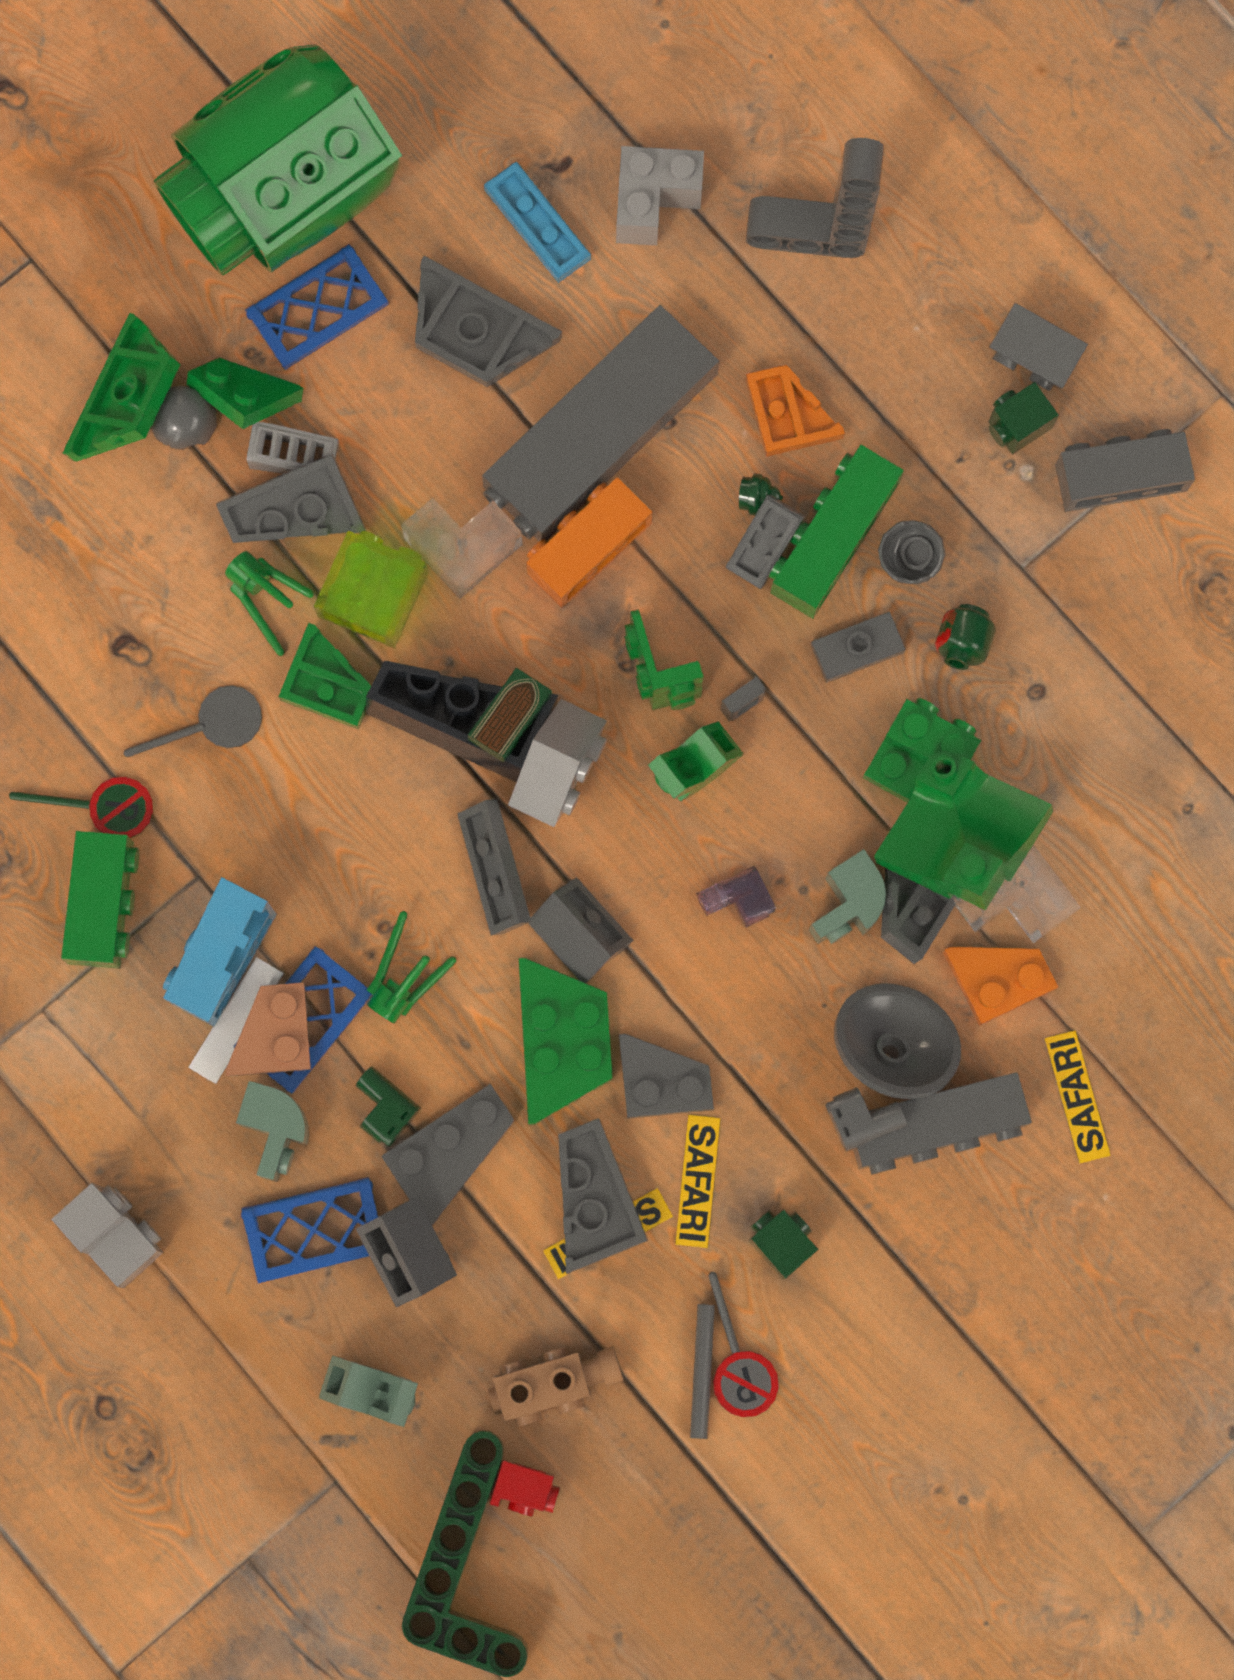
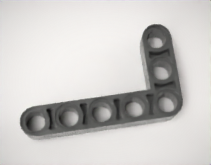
(824, 227)

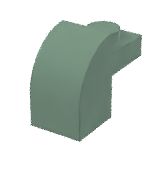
(862, 898)
(280, 1117)
(369, 1390)

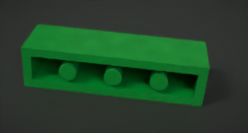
(836, 530)

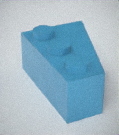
(218, 952)

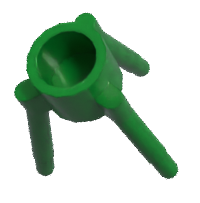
(253, 576)
(394, 998)

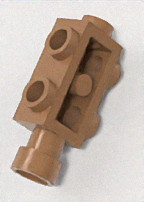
(541, 1386)

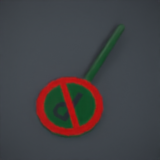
(115, 807)

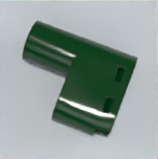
(393, 1107)

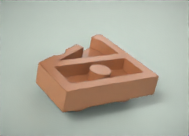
(274, 1033)

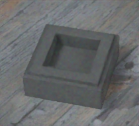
(743, 699)

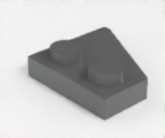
(912, 915)
(662, 1081)

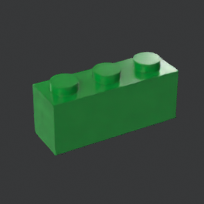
(99, 900)

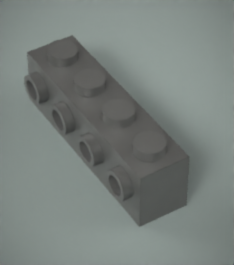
(950, 1119)

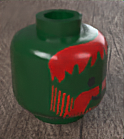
(965, 636)

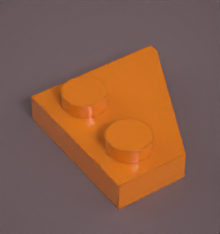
(788, 413)
(999, 978)

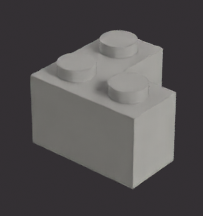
(655, 180)
(557, 761)
(106, 1232)

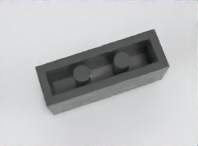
(1124, 470)

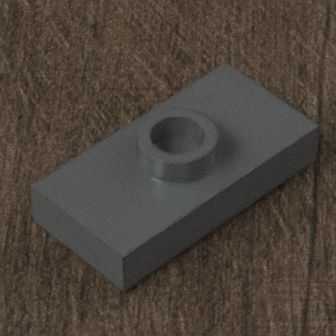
(765, 541)
(858, 647)

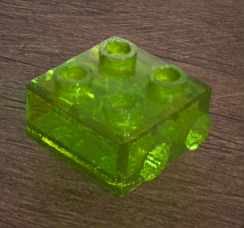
(371, 587)

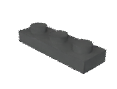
(494, 867)

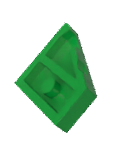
(242, 392)
(325, 681)

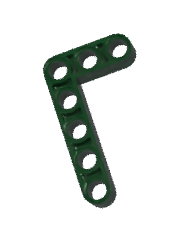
(454, 1562)

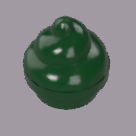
(754, 491)

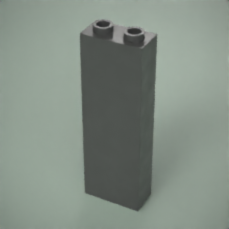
(600, 424)

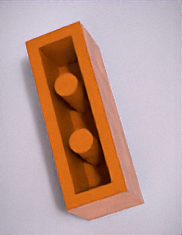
(588, 541)

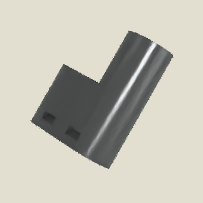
(855, 1123)

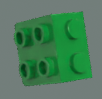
(669, 687)

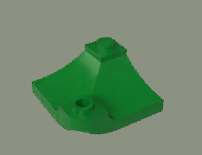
(962, 831)

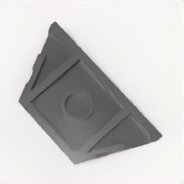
(475, 327)

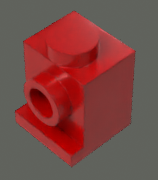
(525, 1489)

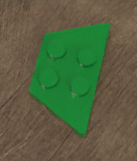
(125, 393)
(562, 1039)

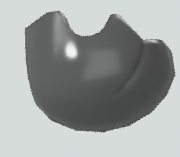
(184, 419)
(911, 552)

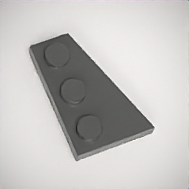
(293, 505)
(449, 1150)
(596, 1200)

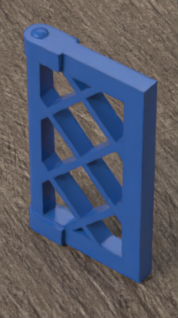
(317, 339)
(339, 1020)
(286, 1206)

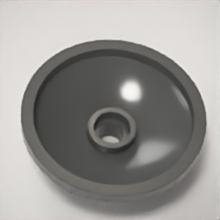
(905, 1027)

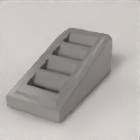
(279, 434)

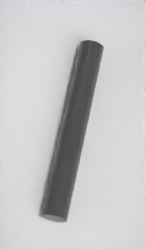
(702, 1371)

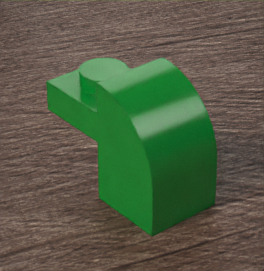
(695, 761)

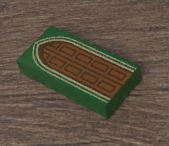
(509, 715)

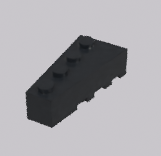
(445, 711)

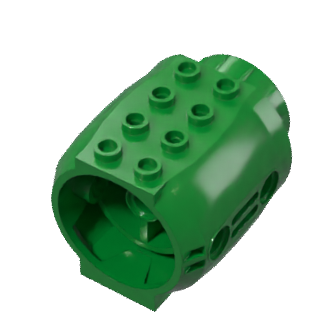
(277, 161)

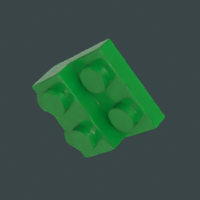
(912, 741)

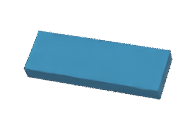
(537, 222)

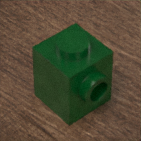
(1021, 418)
(783, 1241)

